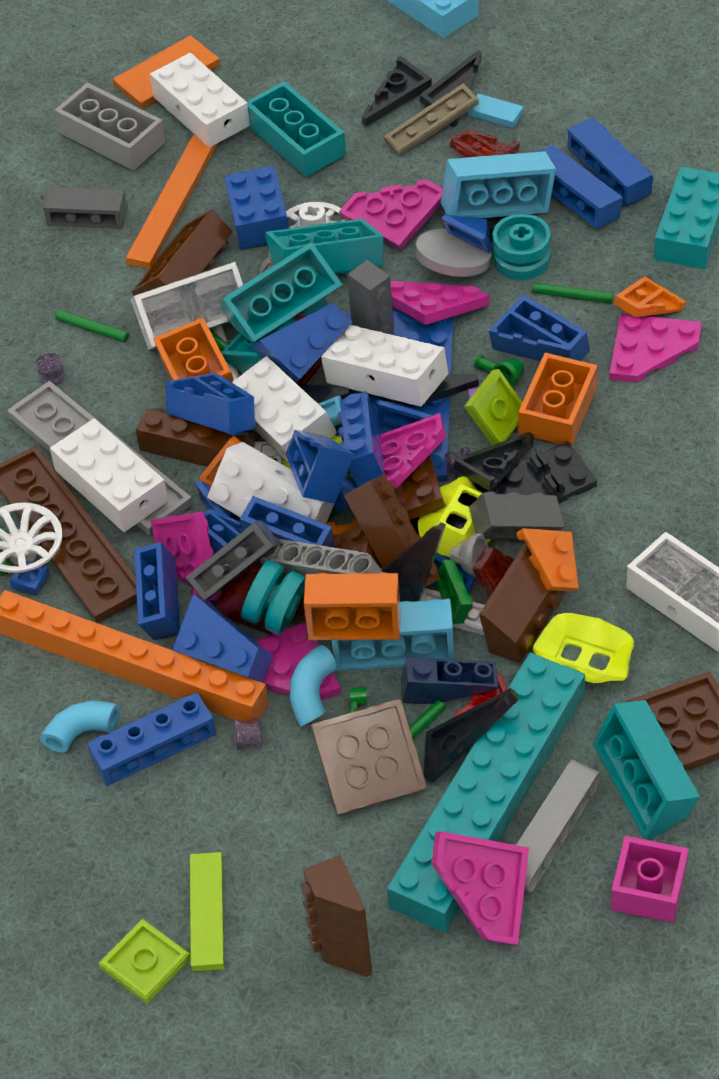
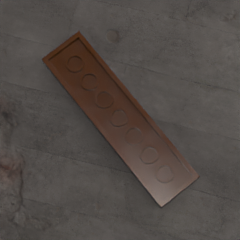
(85, 555)

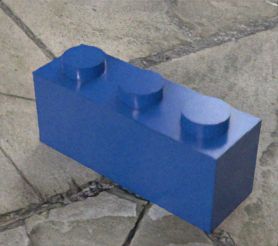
(286, 523)
(157, 591)

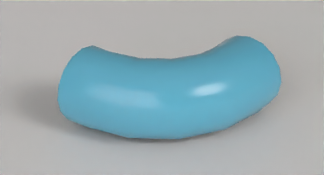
(306, 684)
(79, 719)

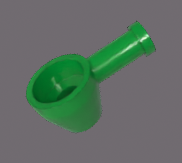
(511, 369)

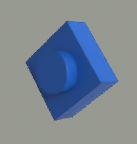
(30, 581)

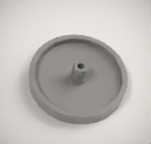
(450, 254)

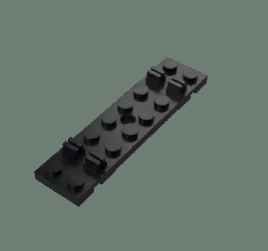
(552, 472)

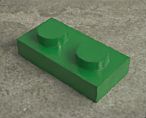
(453, 588)

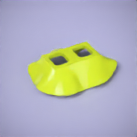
(451, 536)
(593, 637)

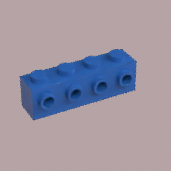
(610, 160)
(582, 190)
(361, 437)
(151, 738)

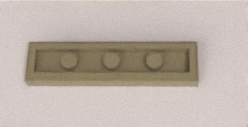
(431, 119)

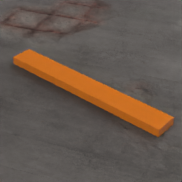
(170, 204)

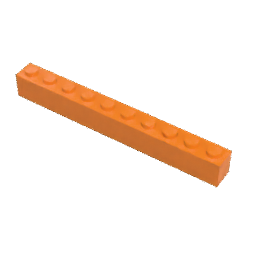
(131, 657)

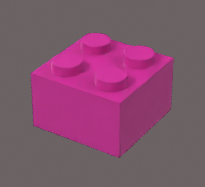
(649, 879)

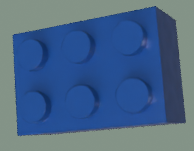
(256, 205)

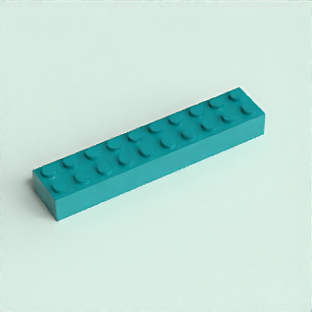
(490, 784)

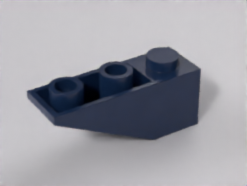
(445, 679)

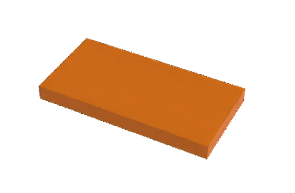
(136, 81)

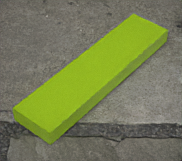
(206, 911)

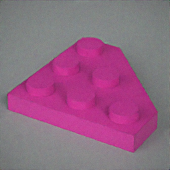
(395, 210)
(436, 301)
(650, 344)
(409, 446)
(187, 541)
(287, 652)
(485, 881)

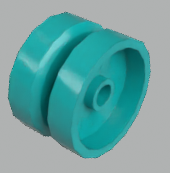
(521, 246)
(274, 597)

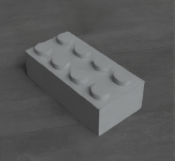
(110, 126)

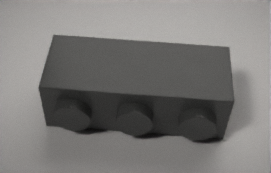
(85, 207)
(371, 298)
(505, 514)
(232, 560)

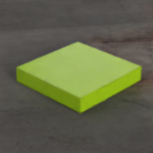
(495, 407)
(144, 961)

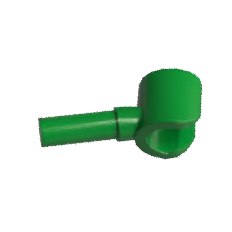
(357, 697)

